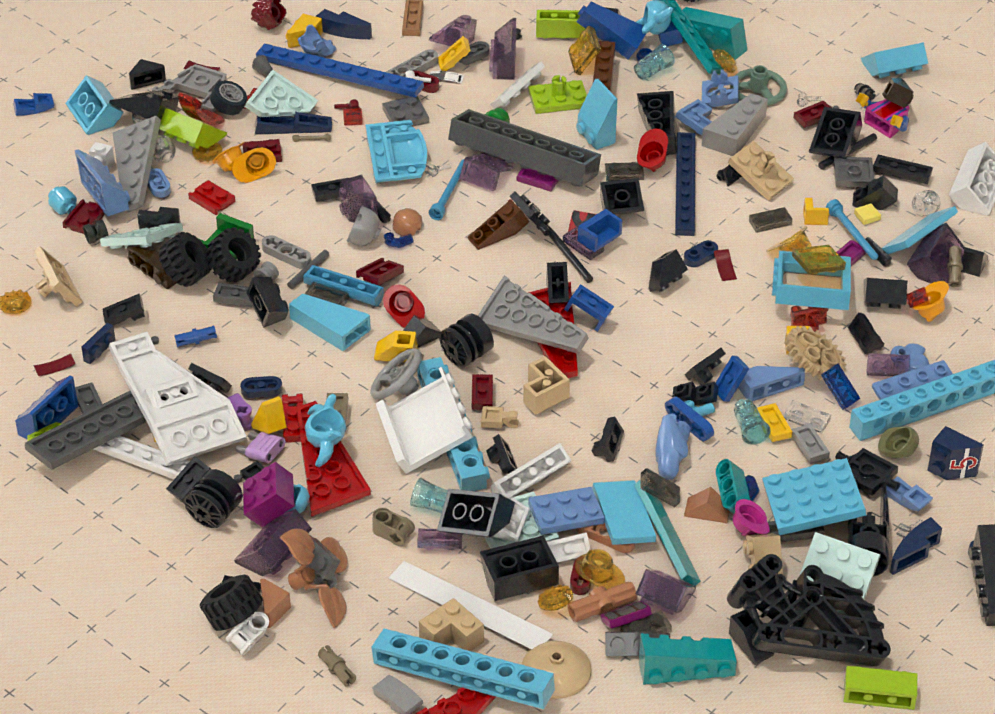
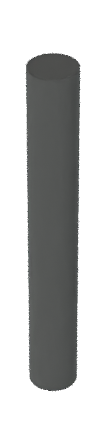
(316, 261)

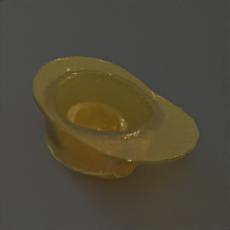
(797, 240)
(599, 569)

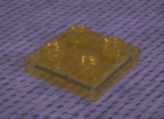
(584, 50)
(818, 259)

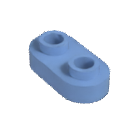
(158, 183)

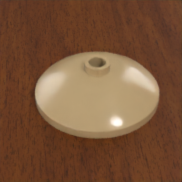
(570, 669)

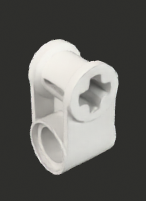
(246, 635)

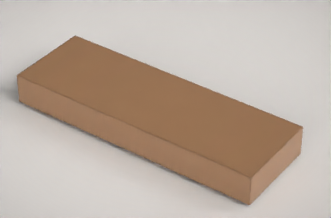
(412, 18)

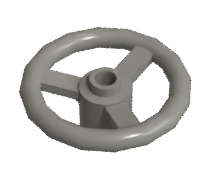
(399, 377)

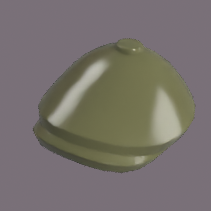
(898, 442)

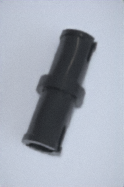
(866, 89)

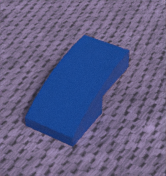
(39, 103)

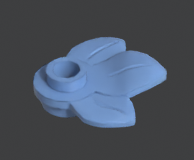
(916, 353)

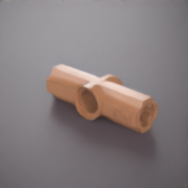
(602, 601)

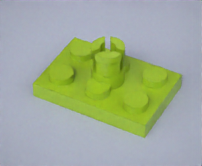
(557, 95)

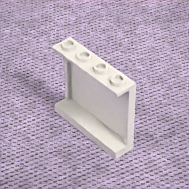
(426, 423)

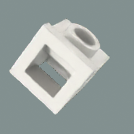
(103, 153)

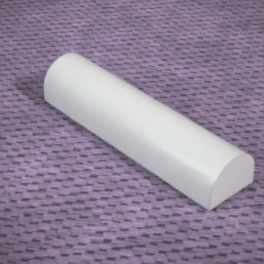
(531, 472)

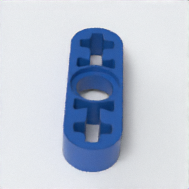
(699, 426)

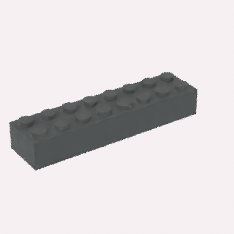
(524, 147)

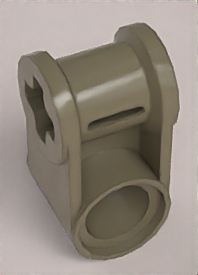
(391, 526)

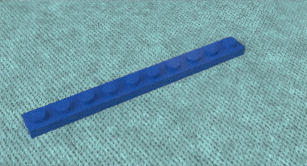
(341, 70)

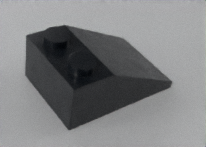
(148, 103)
(836, 132)

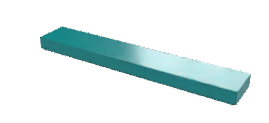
(693, 38)
(669, 537)

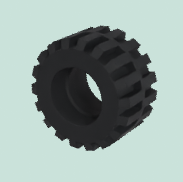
(184, 259)
(224, 263)
(231, 602)

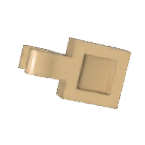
(495, 417)

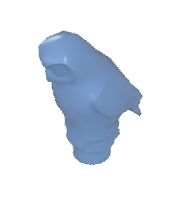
(671, 445)

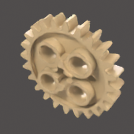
(813, 351)

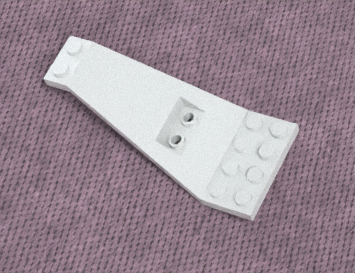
(183, 423)

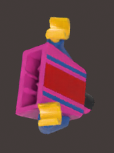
(884, 115)

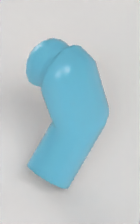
(702, 410)

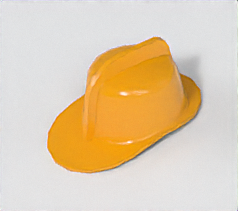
(227, 157)
(253, 164)
(936, 303)

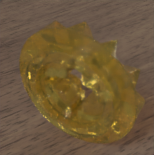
(725, 60)
(201, 155)
(18, 306)
(562, 595)

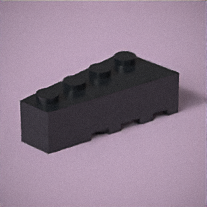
(658, 112)
(984, 570)

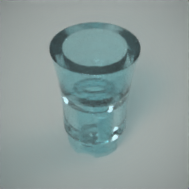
(654, 62)
(751, 423)
(428, 496)

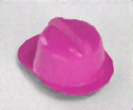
(750, 518)

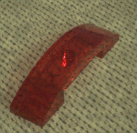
(192, 107)

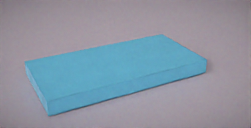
(919, 230)
(624, 512)

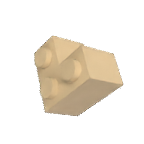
(545, 386)
(759, 545)
(453, 624)

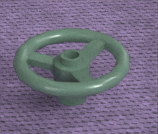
(759, 83)

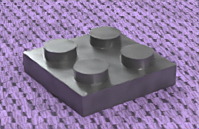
(406, 109)
(853, 171)

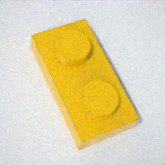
(454, 54)
(779, 427)

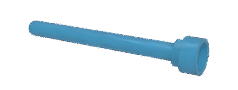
(438, 210)
(836, 210)

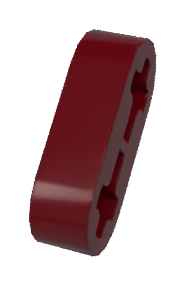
(428, 87)
(574, 580)

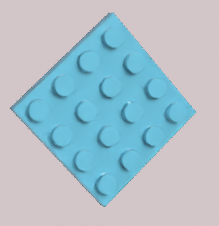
(813, 496)

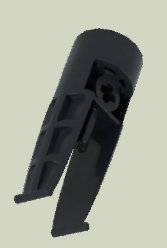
(871, 535)

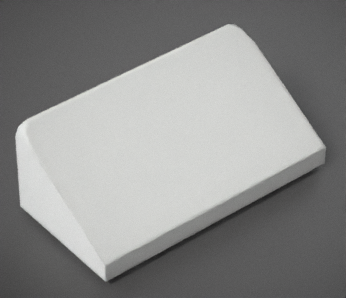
(513, 529)

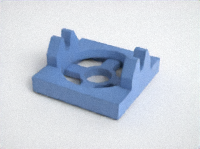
(726, 96)

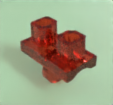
(808, 317)

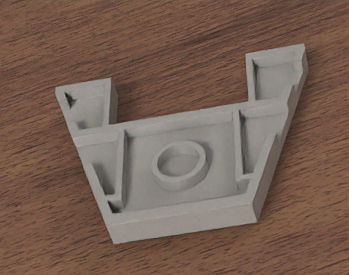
(197, 81)

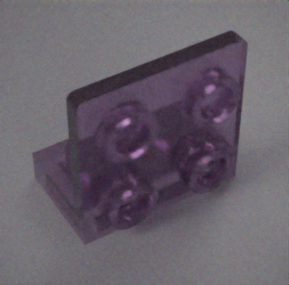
(483, 170)

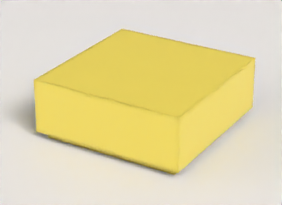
(867, 214)

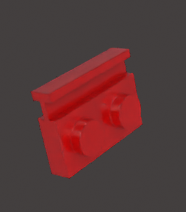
(211, 197)

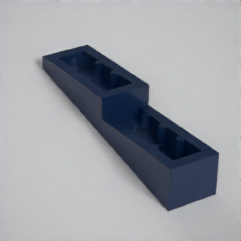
(298, 124)

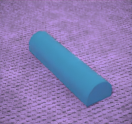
(357, 289)

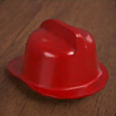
(652, 149)
(402, 304)

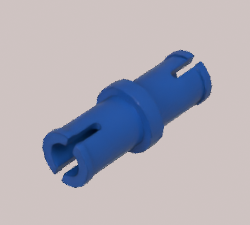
(195, 336)

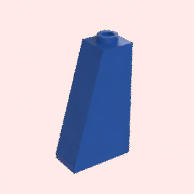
(612, 28)

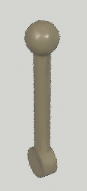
(296, 138)

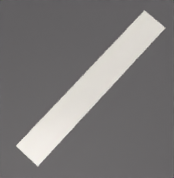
(489, 614)

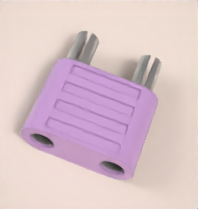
(263, 447)

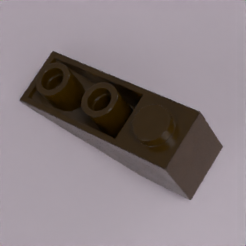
(898, 92)
(150, 265)

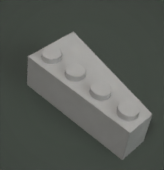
(735, 126)

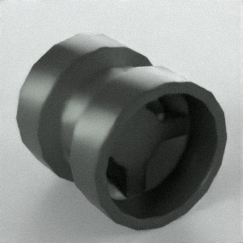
(95, 231)

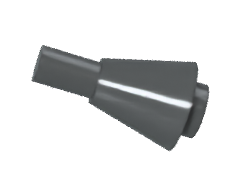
(262, 65)

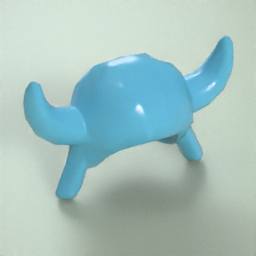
(656, 17)
(325, 428)

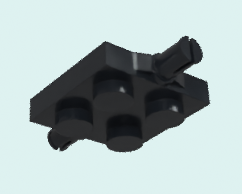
(532, 212)
(871, 470)

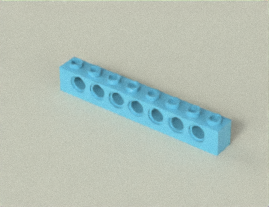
(923, 401)
(464, 458)
(463, 668)

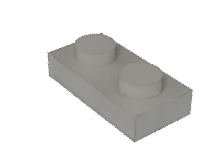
(810, 443)

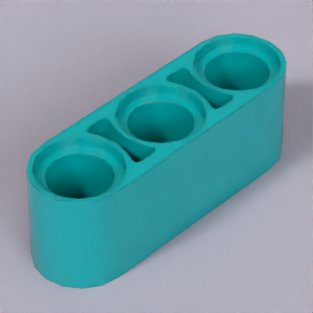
(731, 484)

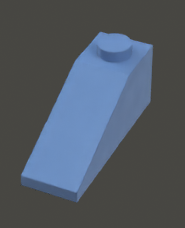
(770, 380)

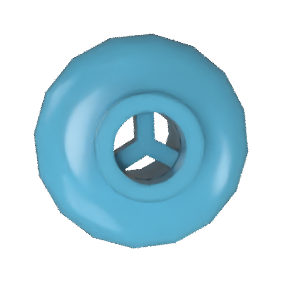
(62, 200)

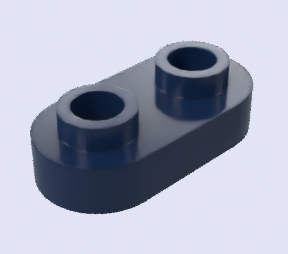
(700, 253)
(261, 386)

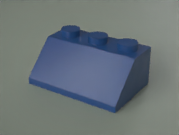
(51, 407)

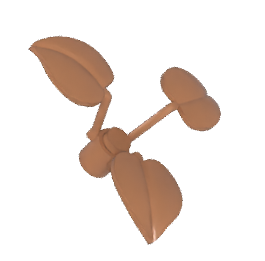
(301, 547)

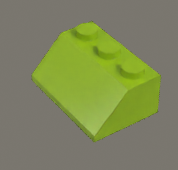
(189, 130)

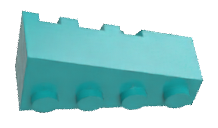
(719, 30)
(685, 659)

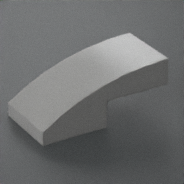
(399, 695)

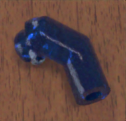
(397, 242)
(753, 487)

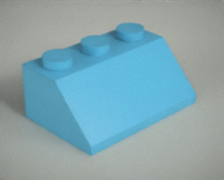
(896, 60)
(92, 107)

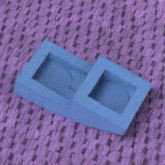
(909, 497)

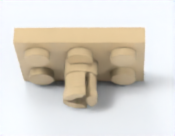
(761, 170)
(55, 278)

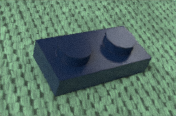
(98, 343)

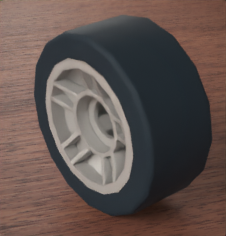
(228, 97)

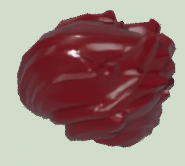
(268, 13)

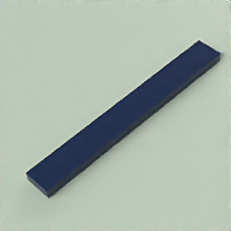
(685, 184)

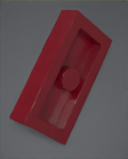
(810, 114)
(482, 391)

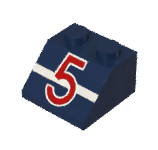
(954, 455)

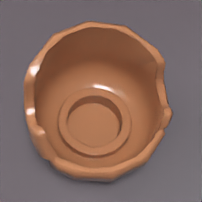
(407, 222)

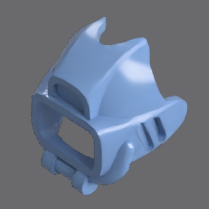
(311, 39)

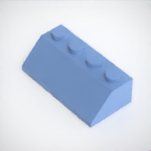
(101, 184)

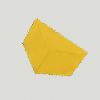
(270, 416)

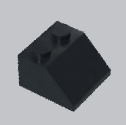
(621, 196)
(885, 291)
(267, 300)

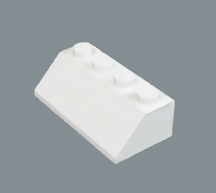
(975, 181)

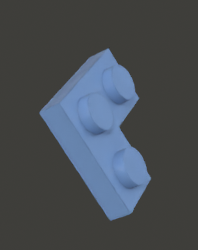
(695, 115)

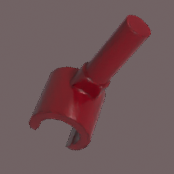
(352, 104)

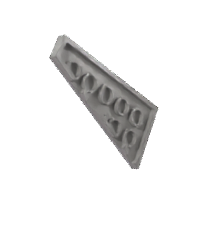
(134, 158)
(525, 316)

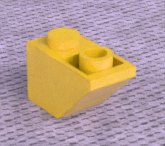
(299, 28)
(394, 344)

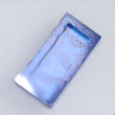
(840, 386)

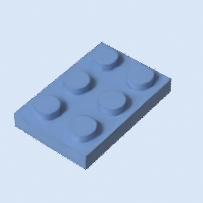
(566, 510)

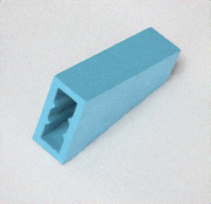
(330, 321)

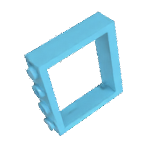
(808, 295)

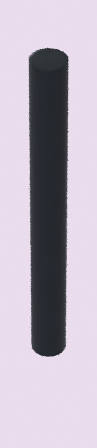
(858, 145)
(570, 256)

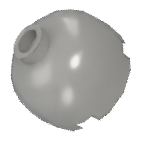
(365, 227)

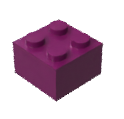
(268, 494)

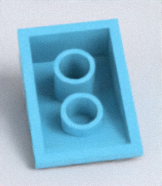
(598, 116)

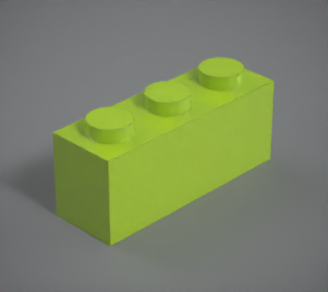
(558, 24)
(880, 687)

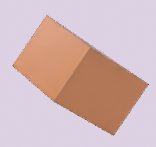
(706, 506)
(275, 601)

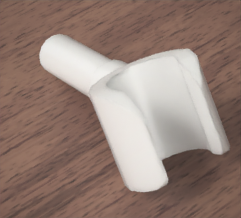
(410, 74)

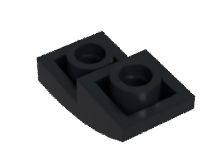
(151, 219)
(699, 395)

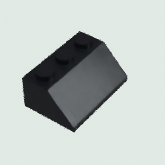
(475, 513)
(519, 568)

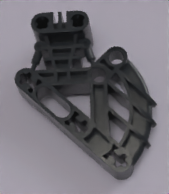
(836, 639)

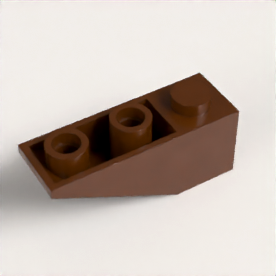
(499, 226)

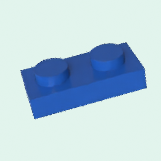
(731, 378)

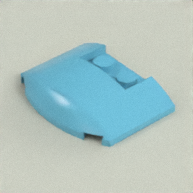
(396, 151)

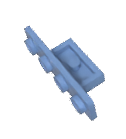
(911, 379)

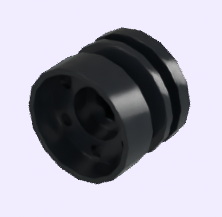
(466, 340)
(213, 498)

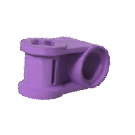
(242, 410)

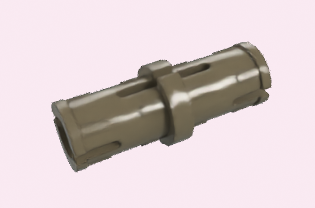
(955, 266)
(337, 665)

